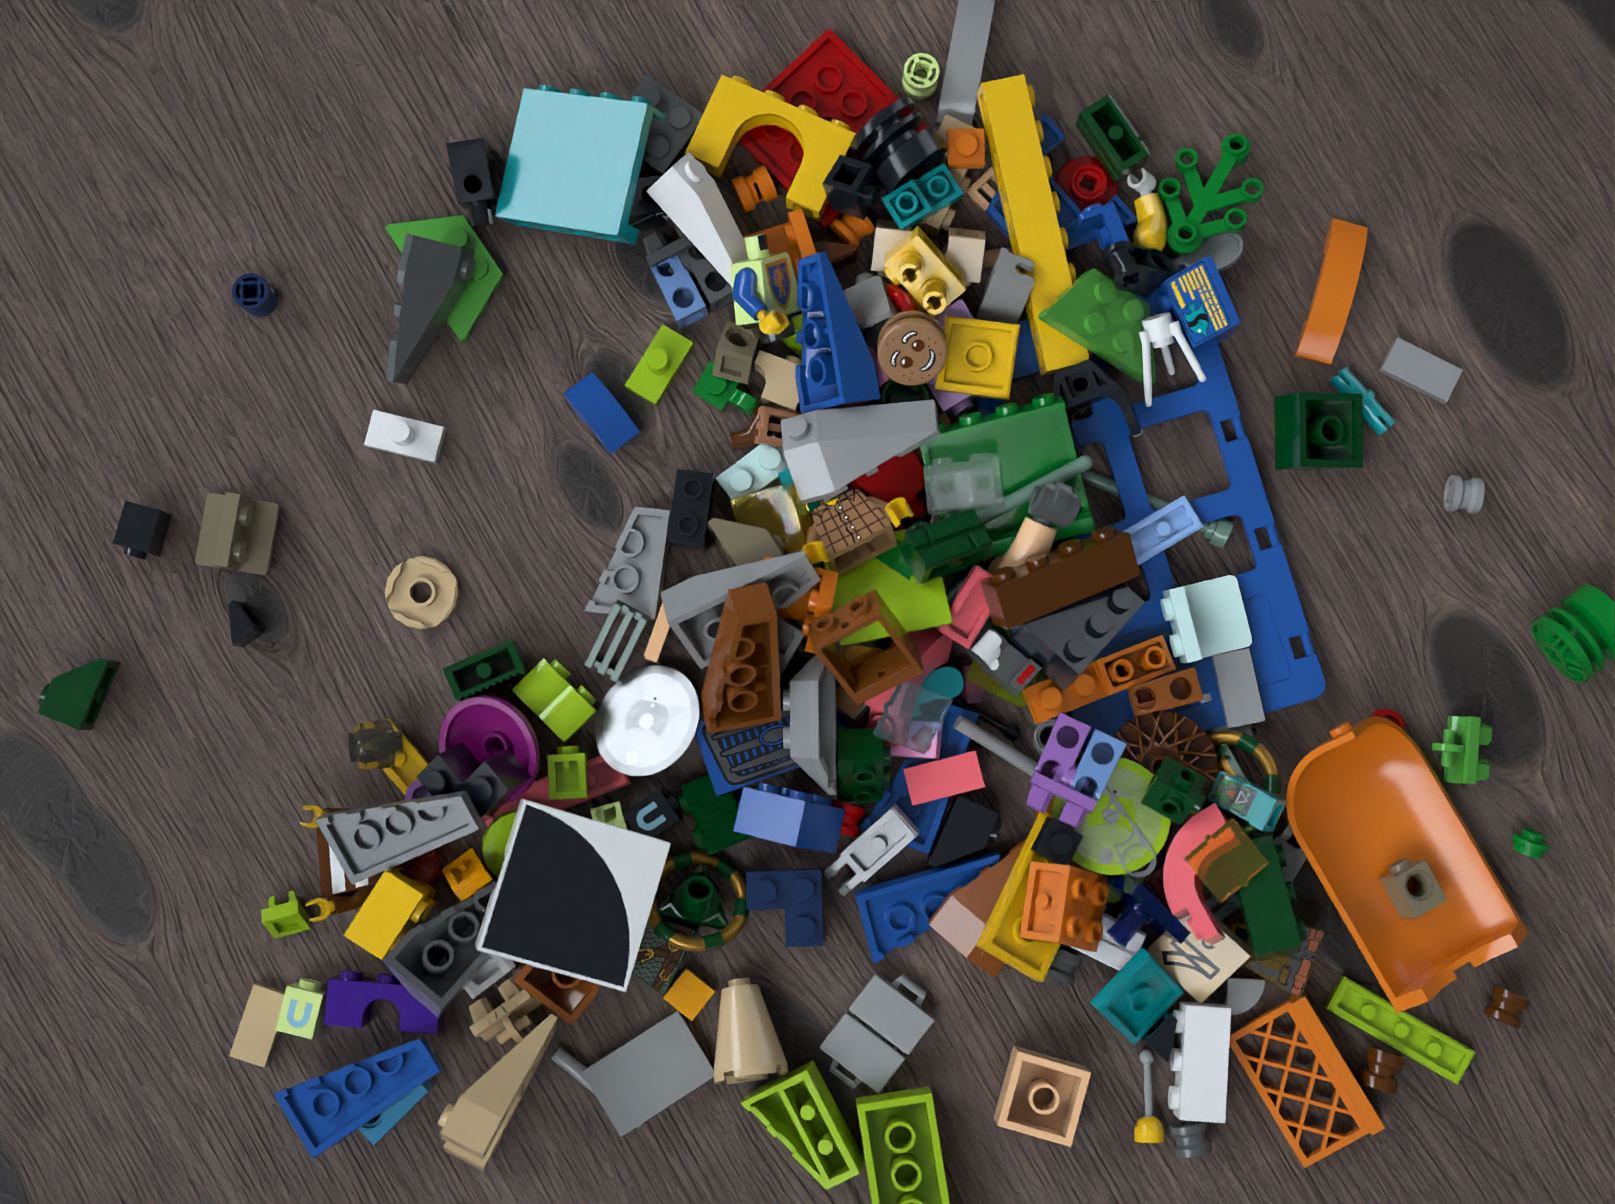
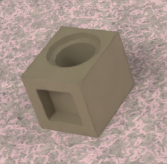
(736, 353)
(1427, 889)

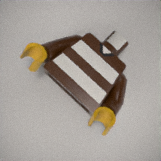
(333, 880)

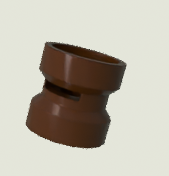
(1381, 1070)

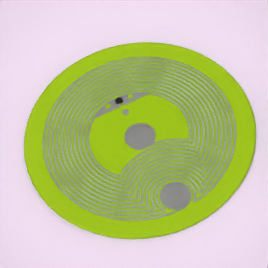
(1096, 848)

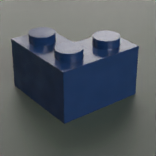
(796, 892)

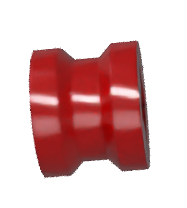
(850, 819)

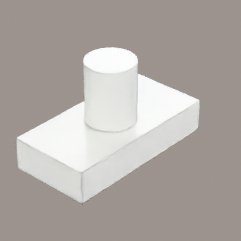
(405, 436)

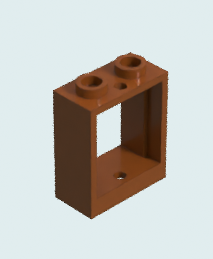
(865, 679)

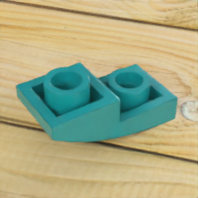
(922, 197)

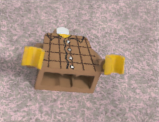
(853, 529)

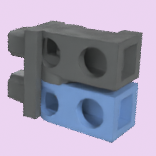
(674, 272)

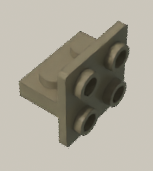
(237, 533)

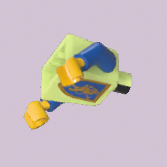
(764, 287)

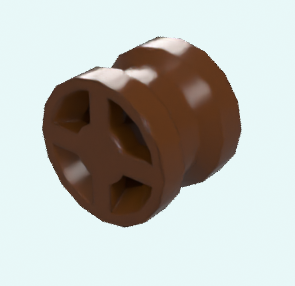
(1506, 1007)

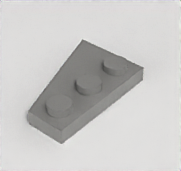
(637, 565)

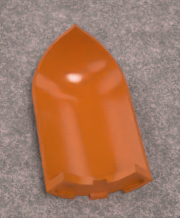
(1376, 801)

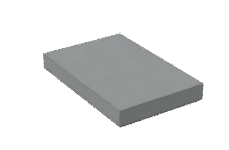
(648, 1073)

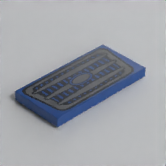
(748, 753)

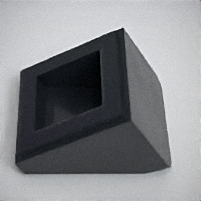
(243, 624)
(1161, 1035)

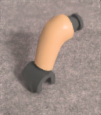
(1048, 505)

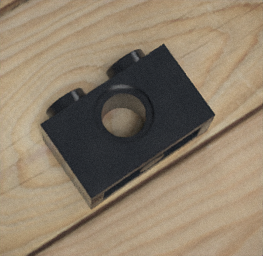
(691, 509)

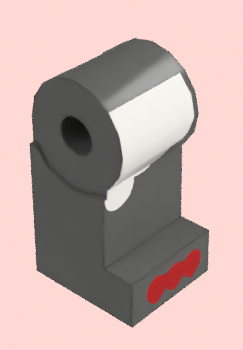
(1002, 661)

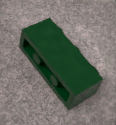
(1268, 907)

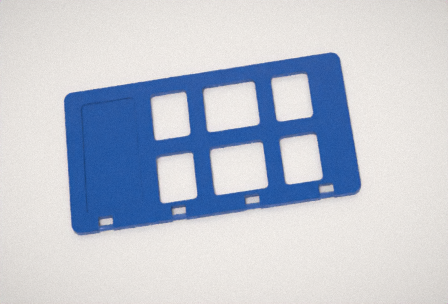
(1266, 591)

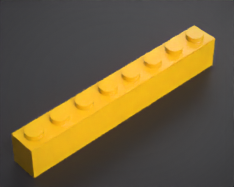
(1030, 211)

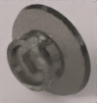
(767, 338)

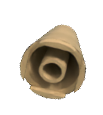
(746, 1036)

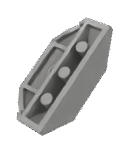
(813, 723)

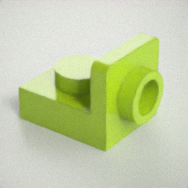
(568, 773)

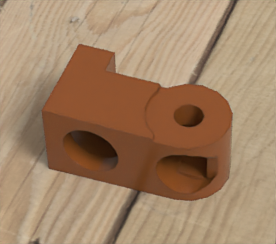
(1165, 692)

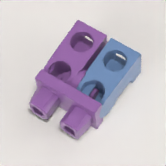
(1070, 781)

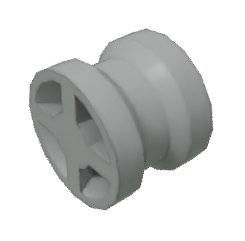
(1464, 494)

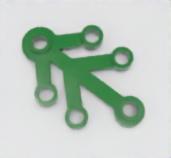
(1207, 198)

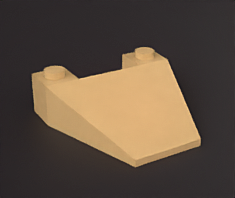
(486, 1108)

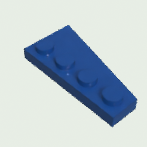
(901, 907)

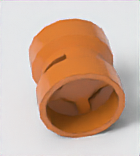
(746, 192)

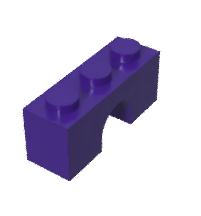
(352, 997)

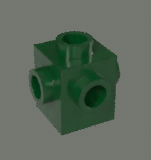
(1175, 791)

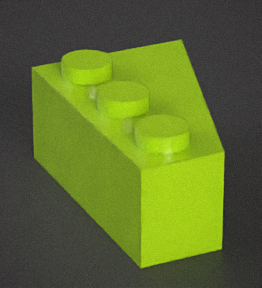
(808, 1123)

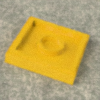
(979, 357)

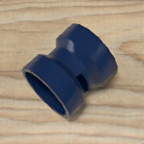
(260, 301)

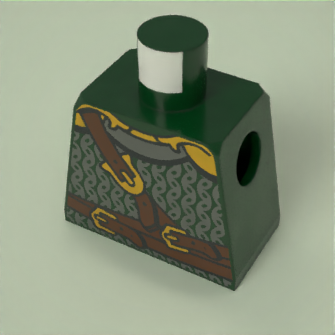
(660, 961)

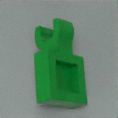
(722, 392)

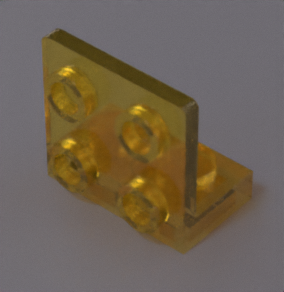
(778, 512)

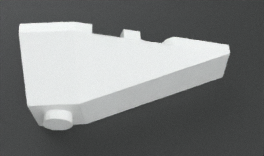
(700, 213)

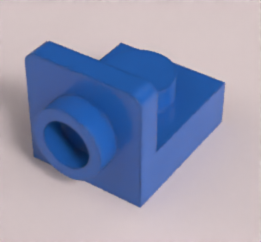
(1105, 221)

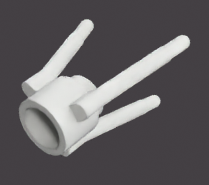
(1160, 331)

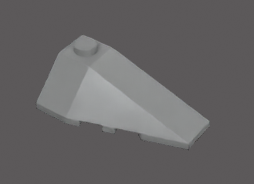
(841, 444)

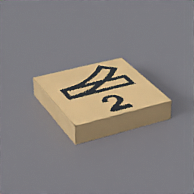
(1197, 964)

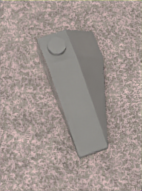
(698, 603)

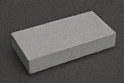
(1420, 370)
(1238, 688)

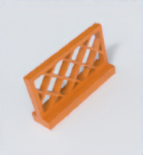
(1336, 1072)

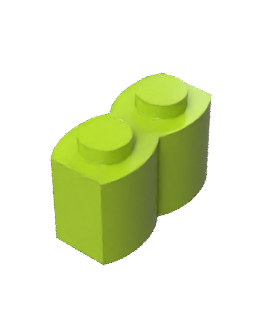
(556, 699)

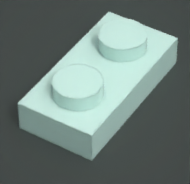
(753, 471)

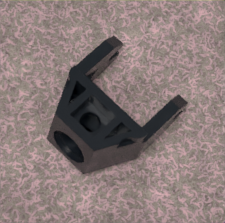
(1100, 386)

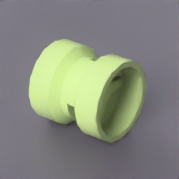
(921, 84)

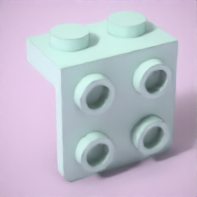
(1206, 618)

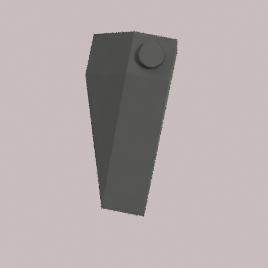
(432, 284)
(441, 954)

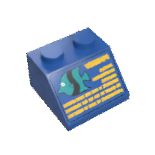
(1200, 304)

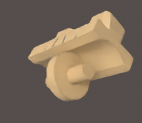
(507, 1019)

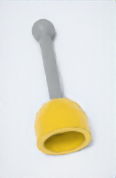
(1148, 1128)

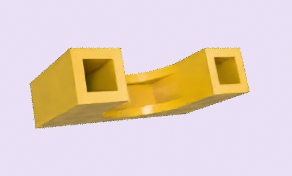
(739, 108)

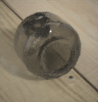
(374, 744)

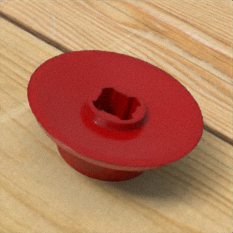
(1088, 168)

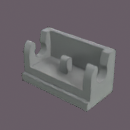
(1006, 289)

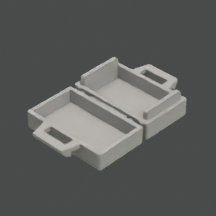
(886, 1019)

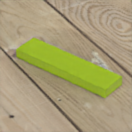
(1399, 1030)

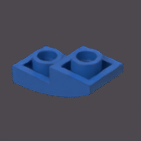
(601, 412)

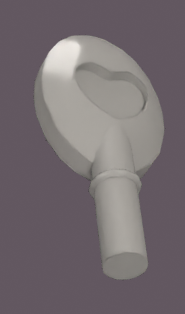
(1223, 248)

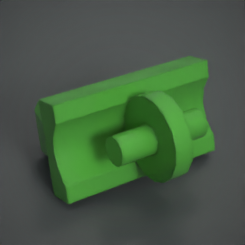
(1461, 750)

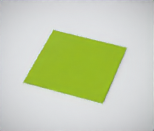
(912, 603)

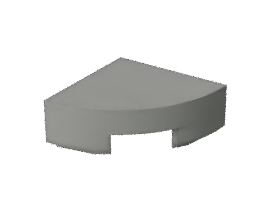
(1242, 993)

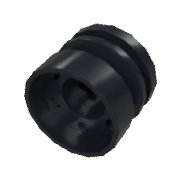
(893, 140)

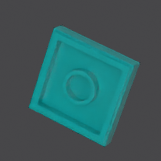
(1137, 996)

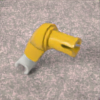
(1152, 222)

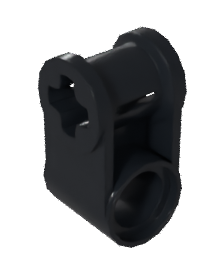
(1137, 267)

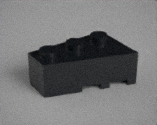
(1074, 635)

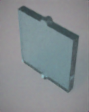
(912, 716)

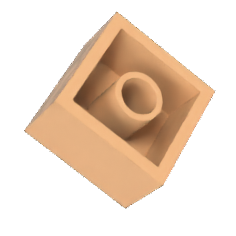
(1042, 1096)

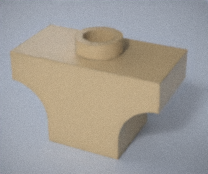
(780, 380)

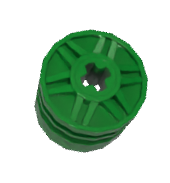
(1578, 634)

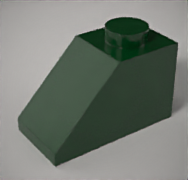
(78, 694)

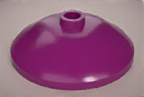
(481, 725)

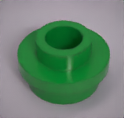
(1530, 843)

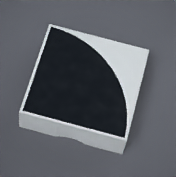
(573, 895)

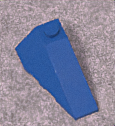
(835, 357)

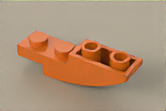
(1101, 679)

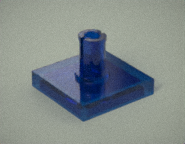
(1141, 910)

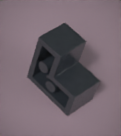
(486, 784)

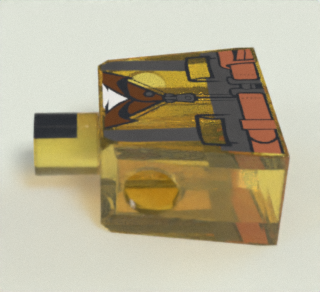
(1286, 971)

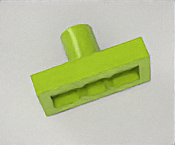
(659, 365)

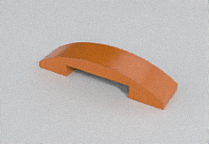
(1333, 292)

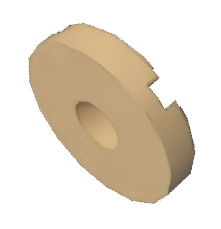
(404, 580)

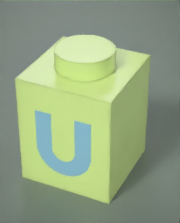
(303, 1009)

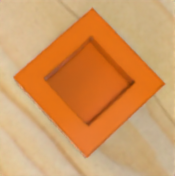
(966, 148)

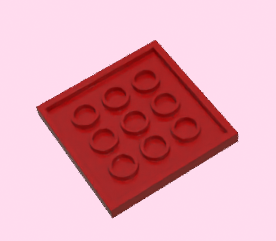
(837, 88)

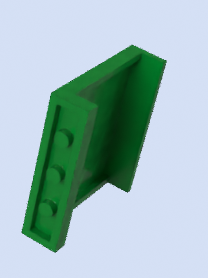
(1029, 445)

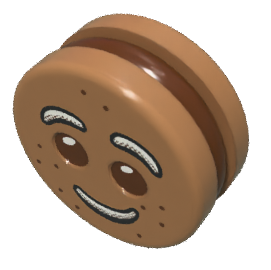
(911, 348)

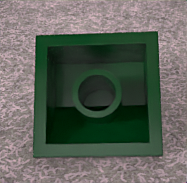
(1318, 431)

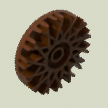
(1169, 735)

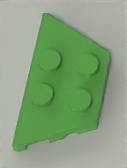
(486, 277)
(1103, 321)

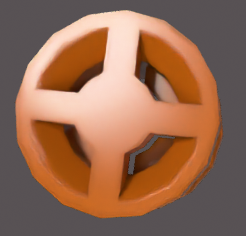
(851, 229)

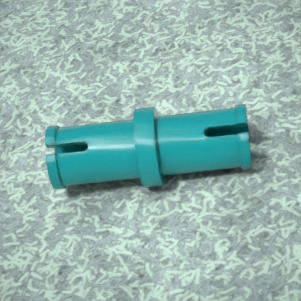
(1370, 406)

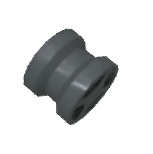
(1064, 966)
(1190, 1138)

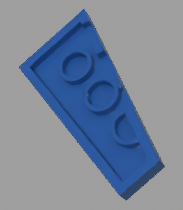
(929, 815)
(348, 1098)

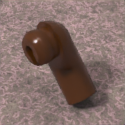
(746, 437)

